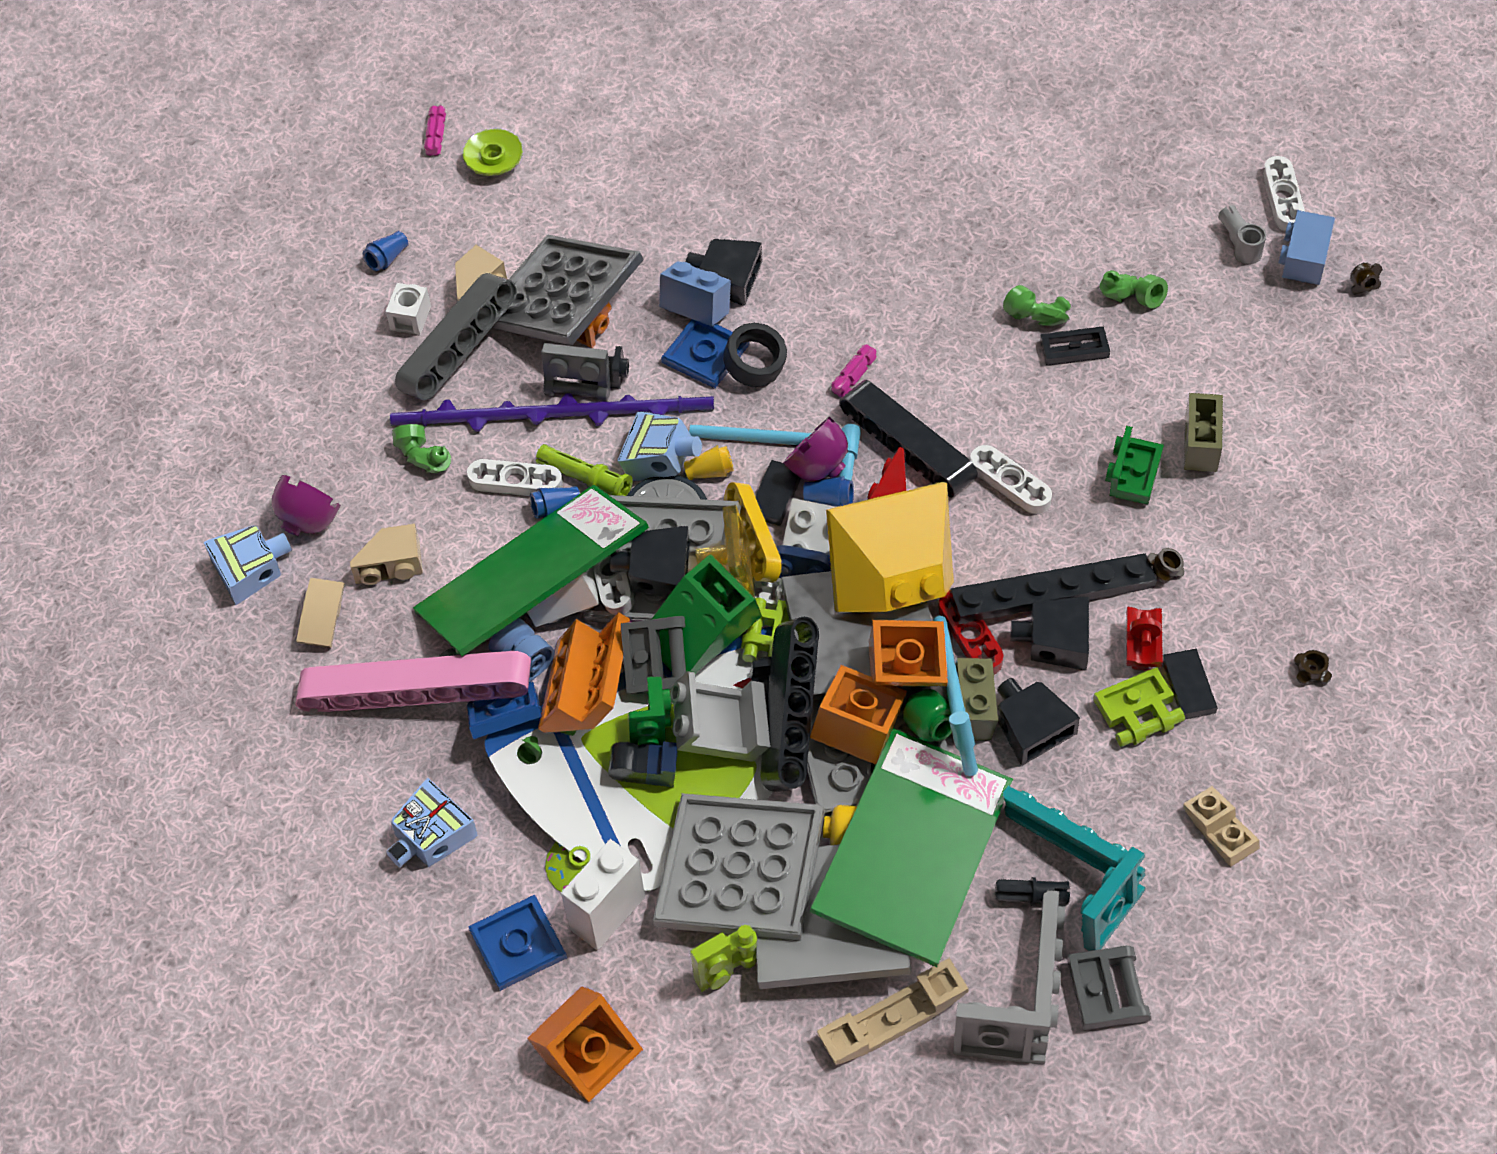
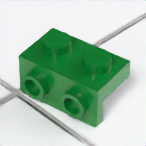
(1134, 469)
(649, 725)

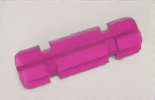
(435, 130)
(853, 370)

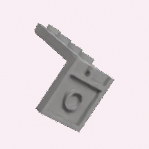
(1013, 1031)

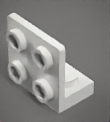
(807, 526)

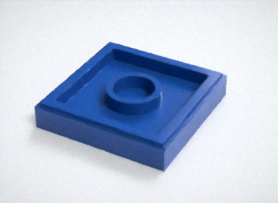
(700, 352)
(498, 714)
(517, 942)

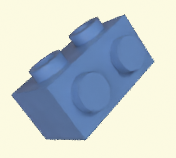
(1308, 247)
(694, 293)

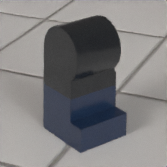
(643, 763)

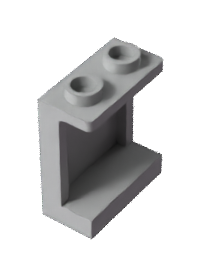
(720, 719)

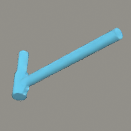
(779, 437)
(958, 719)

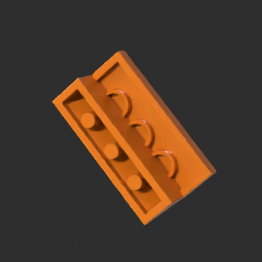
(583, 677)

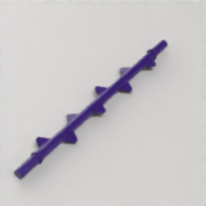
(536, 414)

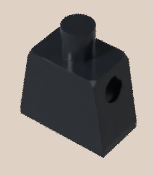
(734, 261)
(655, 561)
(1057, 632)
(1034, 719)

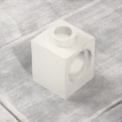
(408, 308)

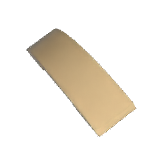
(894, 1016)

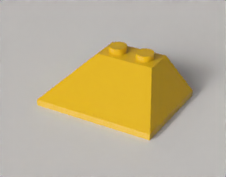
(891, 550)

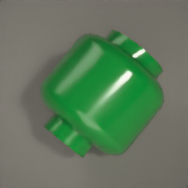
(928, 715)

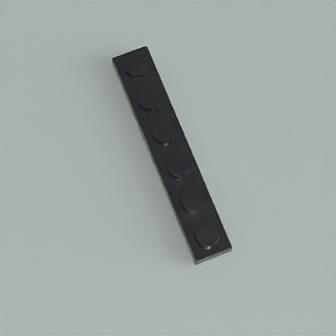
(1020, 592)

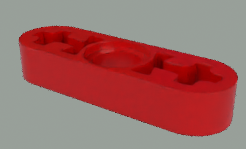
(970, 647)

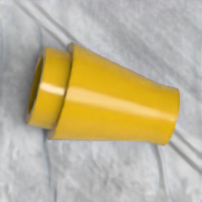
(710, 464)

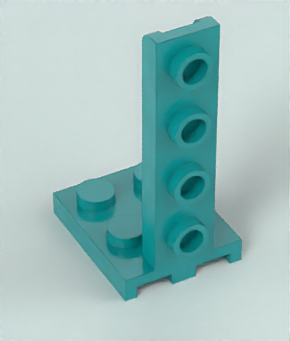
(1122, 868)

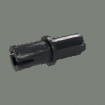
(1030, 890)

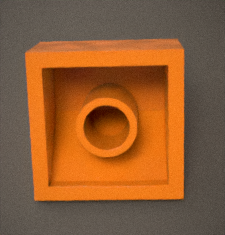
(908, 653)
(857, 714)
(585, 1042)

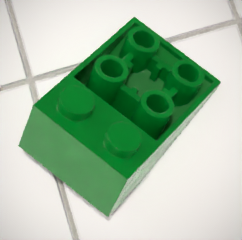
(714, 612)

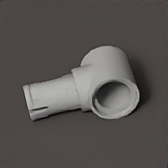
(1247, 237)

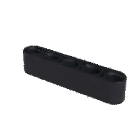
(899, 428)
(800, 691)

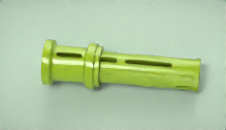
(590, 474)

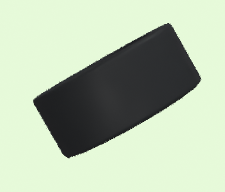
(760, 334)

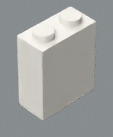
(603, 894)

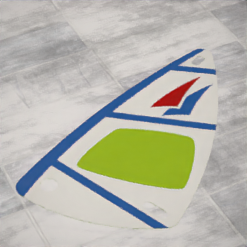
(585, 807)

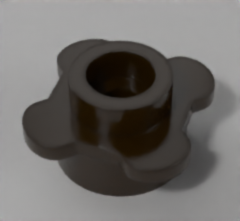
(1365, 277)
(1166, 564)
(1316, 659)

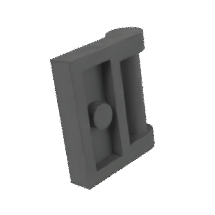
(576, 364)
(643, 652)
(1097, 992)

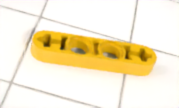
(763, 551)

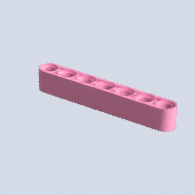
(414, 681)

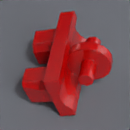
(1144, 638)

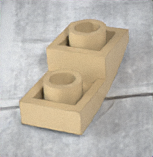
(320, 612)
(1219, 825)

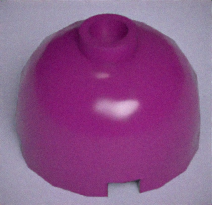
(819, 453)
(302, 507)

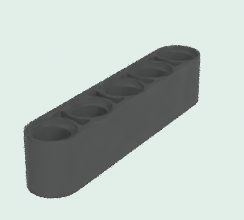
(455, 336)

